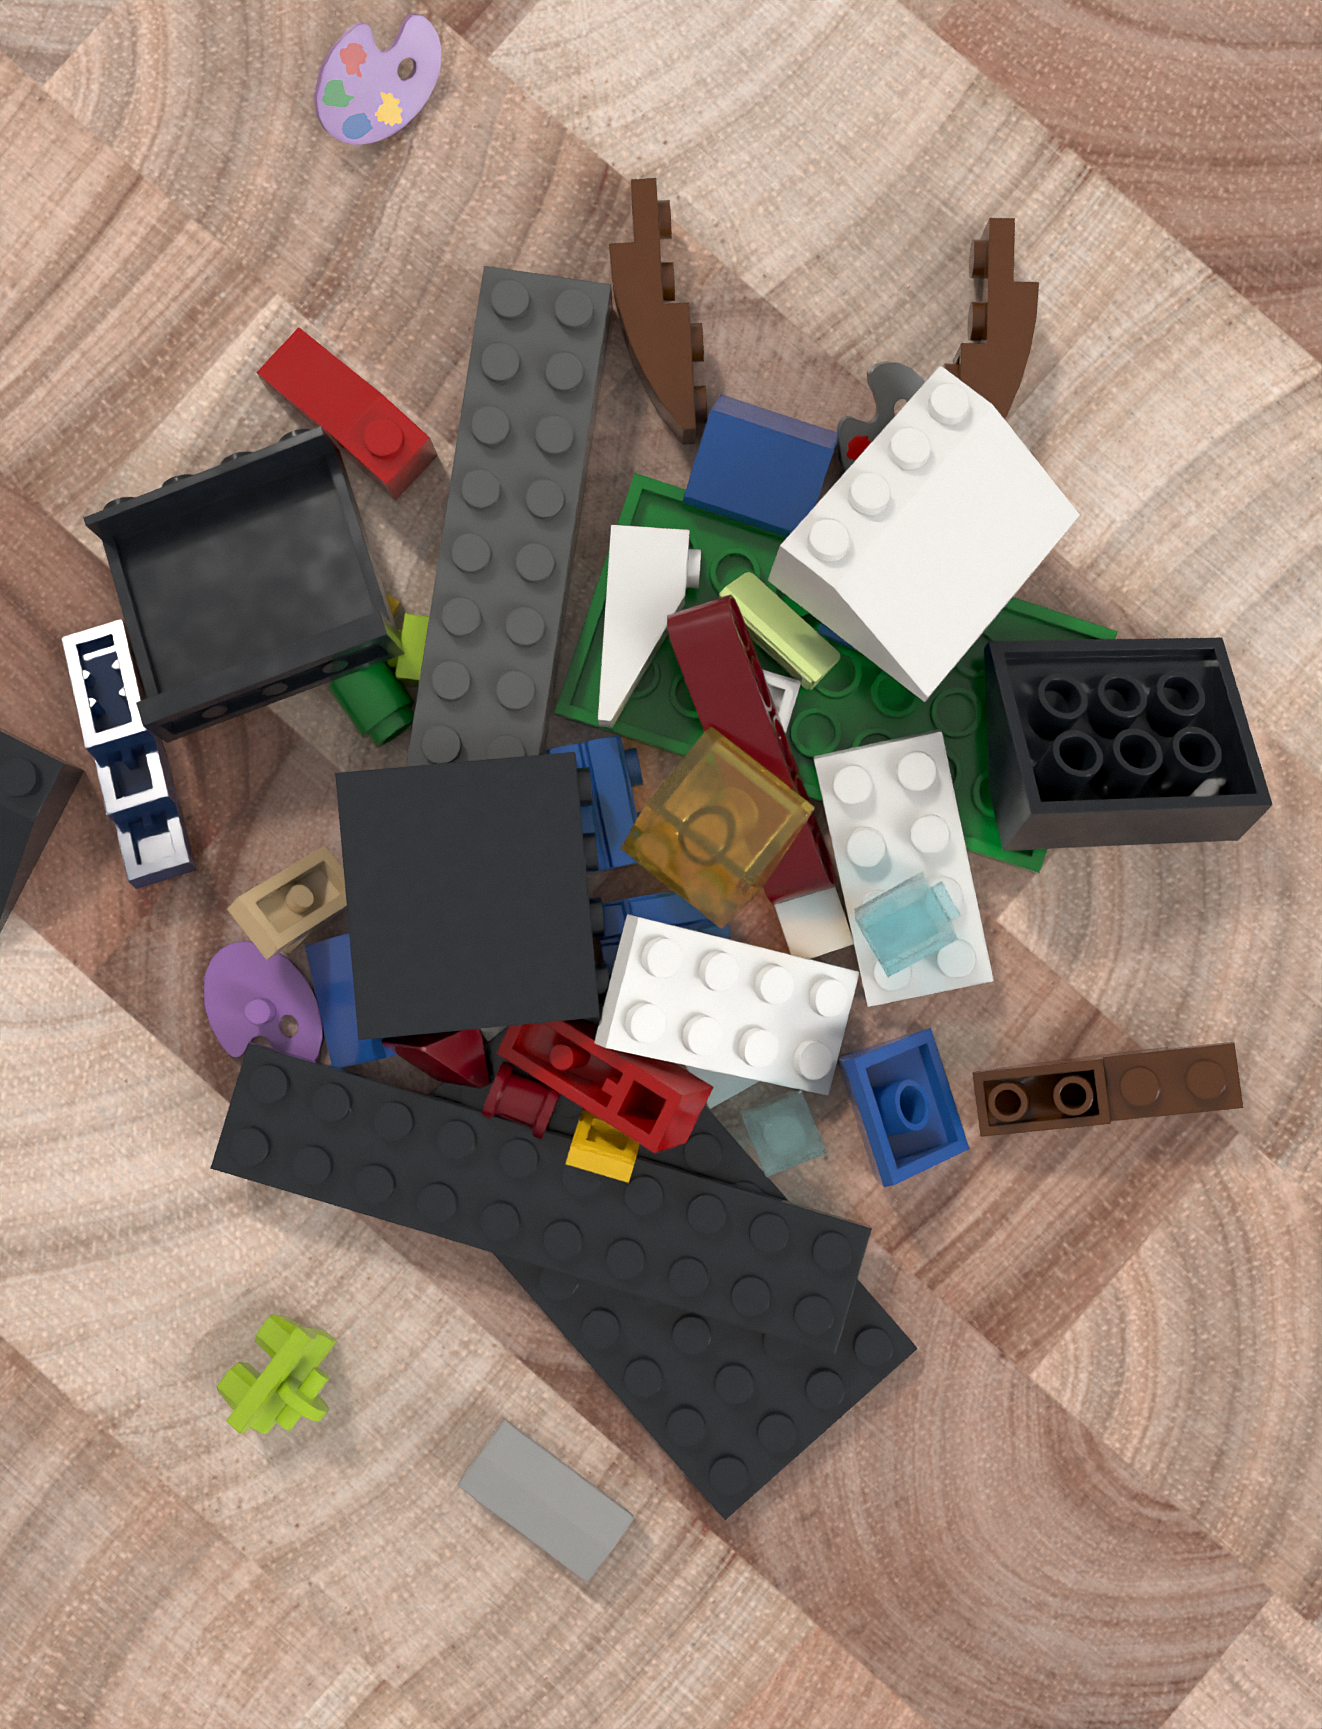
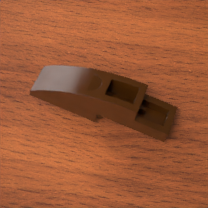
(1000, 320)
(655, 333)
(1107, 1088)

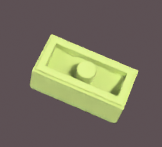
(782, 631)

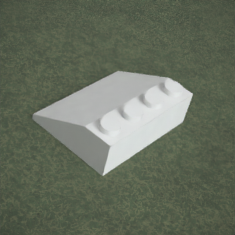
(925, 535)

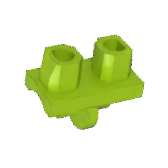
(287, 1384)

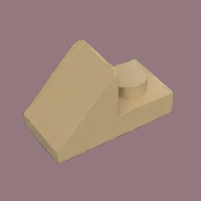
(292, 904)

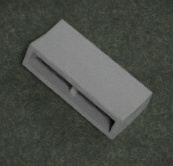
(545, 1500)

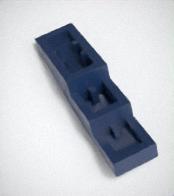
(127, 756)

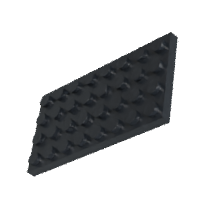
(708, 1391)

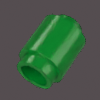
(375, 703)

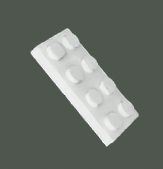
(887, 821)
(726, 1006)

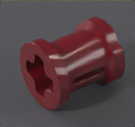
(521, 1100)

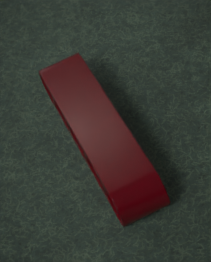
(737, 702)

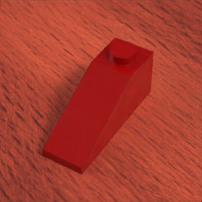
(350, 412)
(633, 1093)

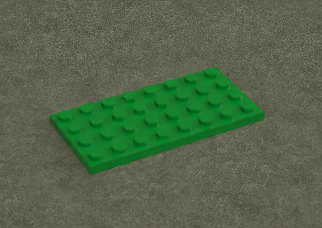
(848, 706)

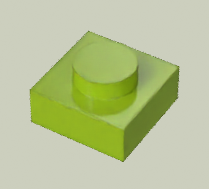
(413, 643)

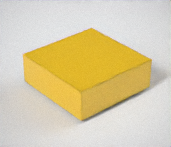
(602, 1149)

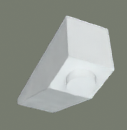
(644, 585)

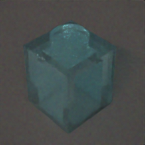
(908, 922)
(783, 1132)

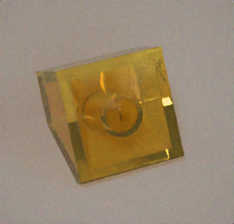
(717, 828)

